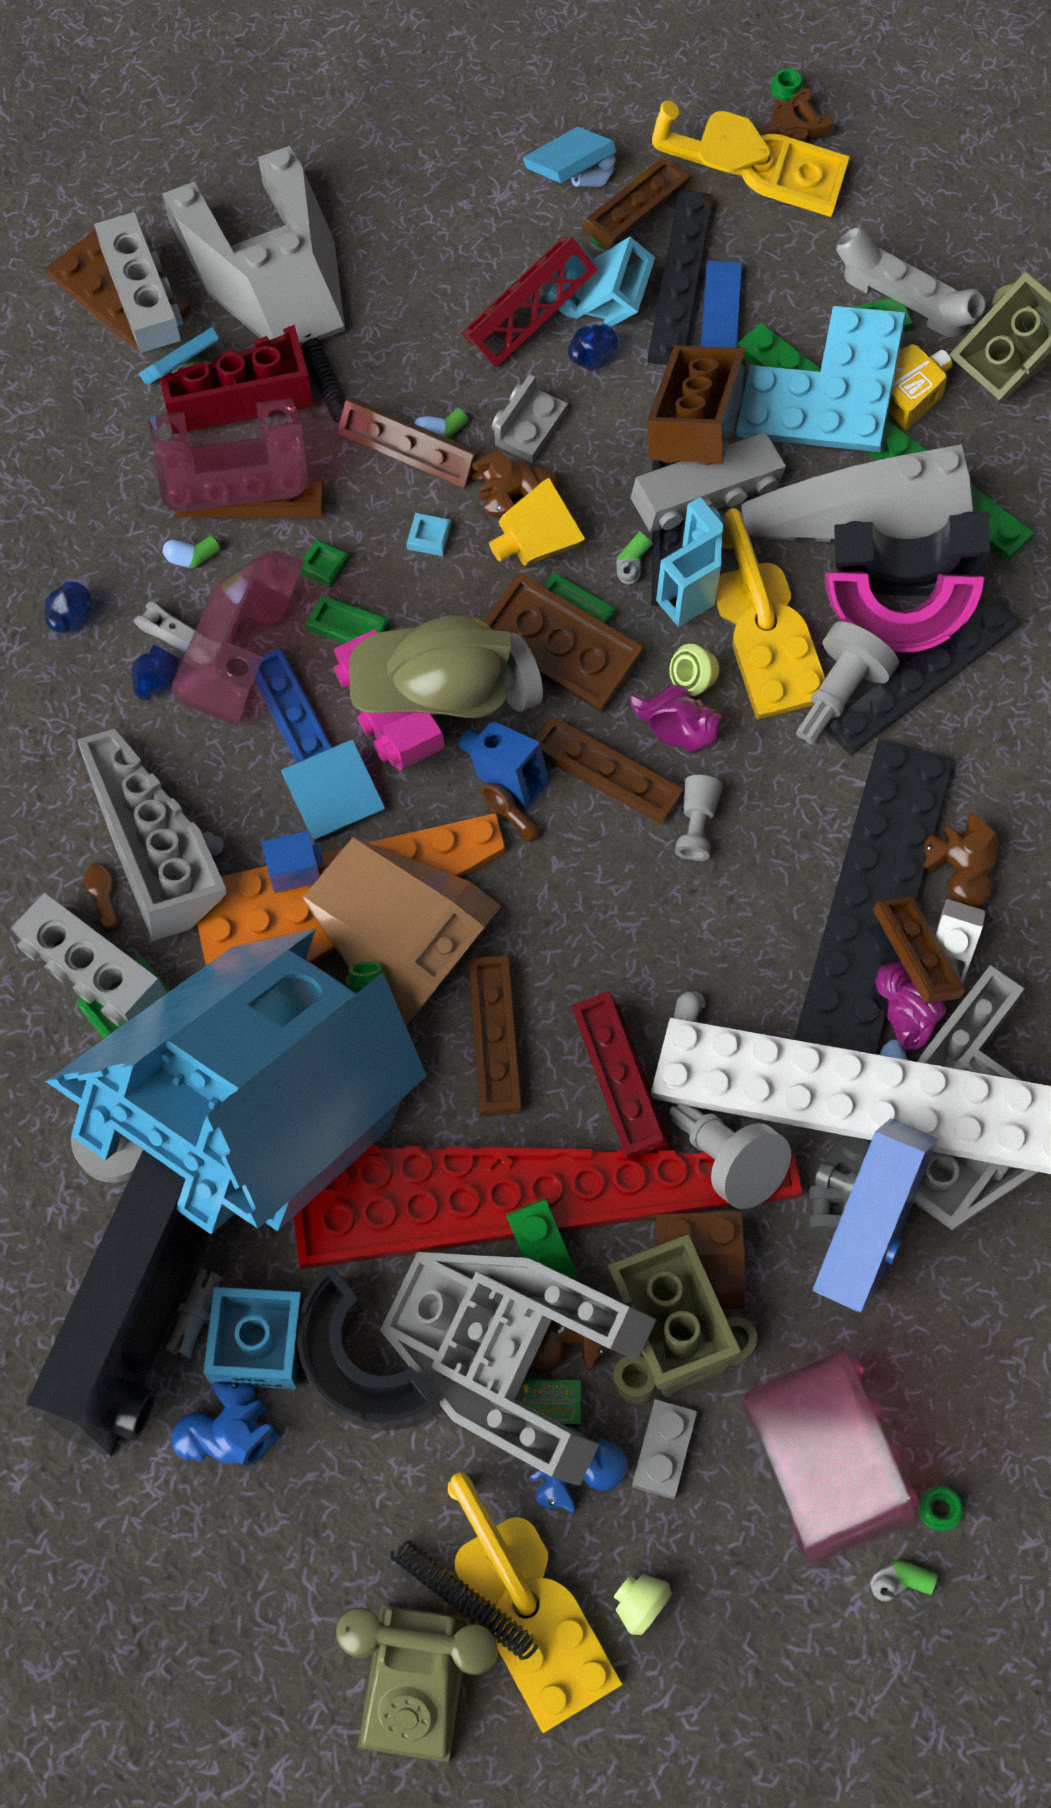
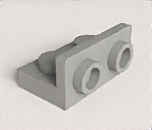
(527, 420)

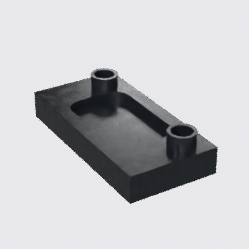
(120, 1315)

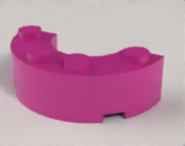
(909, 629)
(399, 736)

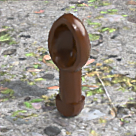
(502, 803)
(100, 887)

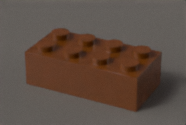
(697, 404)

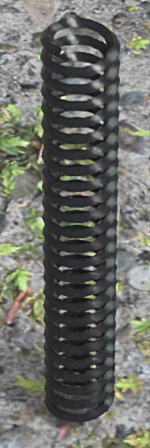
(325, 362)
(465, 1605)

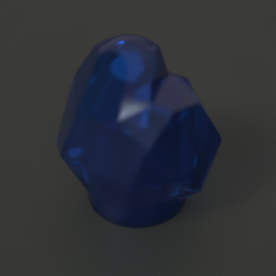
(592, 346)
(68, 608)
(153, 672)

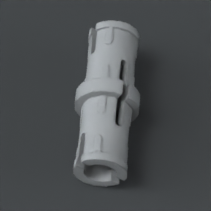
(193, 1313)

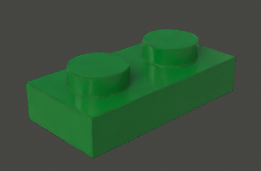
(540, 1237)

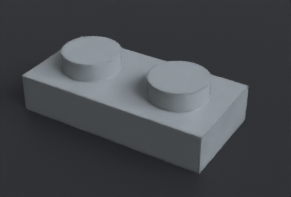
(664, 1449)

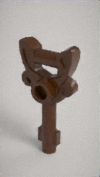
(786, 123)

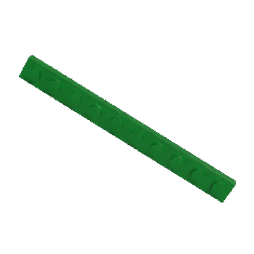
(1005, 532)

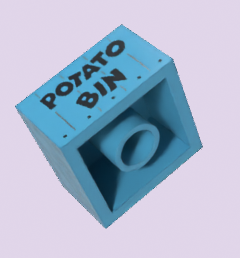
(254, 1338)

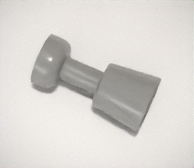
(700, 805)

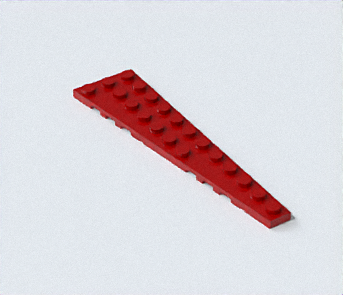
(460, 1196)

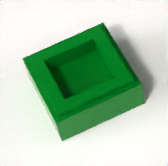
(324, 563)

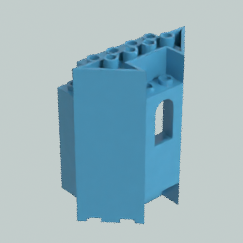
(249, 1081)

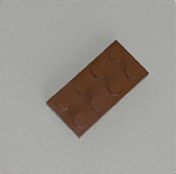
(87, 279)
(566, 642)

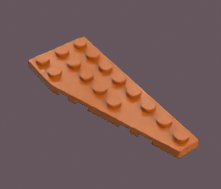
(256, 913)

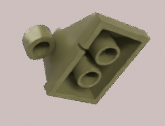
(1010, 340)
(690, 1329)
(414, 1676)

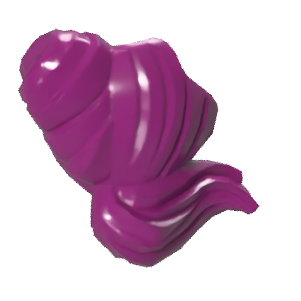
(679, 718)
(907, 1012)

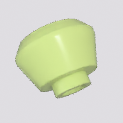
(694, 669)
(641, 1602)

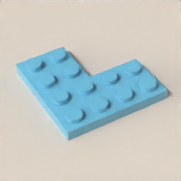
(843, 402)

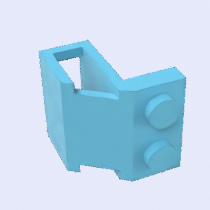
(613, 291)
(694, 569)

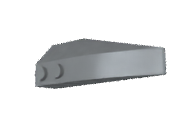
(899, 494)
(154, 840)

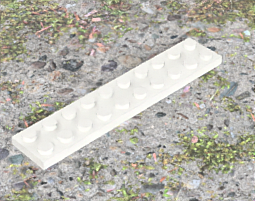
(855, 1093)

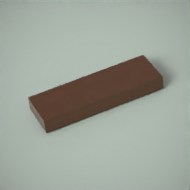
(918, 950)

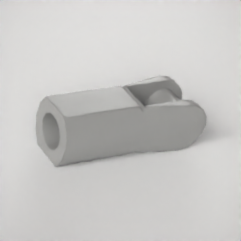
(171, 630)

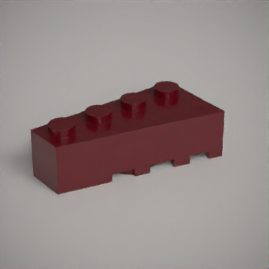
(237, 381)

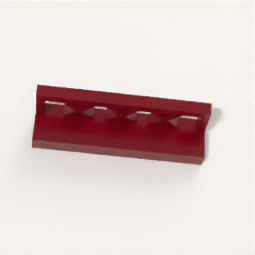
(520, 291)
(620, 1075)

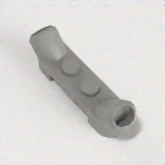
(871, 267)

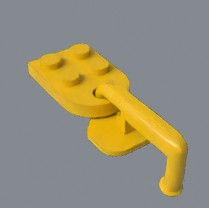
(768, 163)
(769, 636)
(508, 1570)

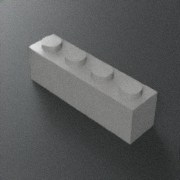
(747, 470)

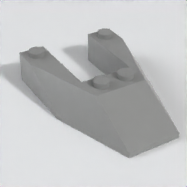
(273, 277)
(954, 1185)
(474, 1331)

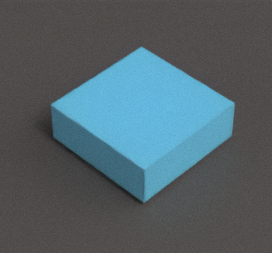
(429, 534)

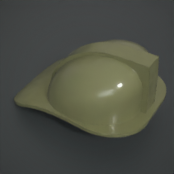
(438, 668)

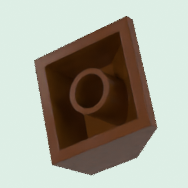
(719, 1246)

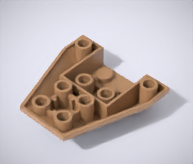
(398, 916)

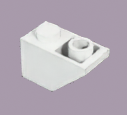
(959, 934)

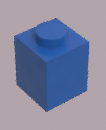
(292, 861)

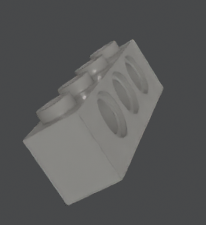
(138, 282)
(48, 923)

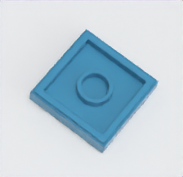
(569, 154)
(179, 356)
(333, 790)

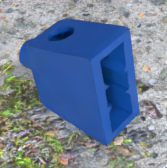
(508, 760)

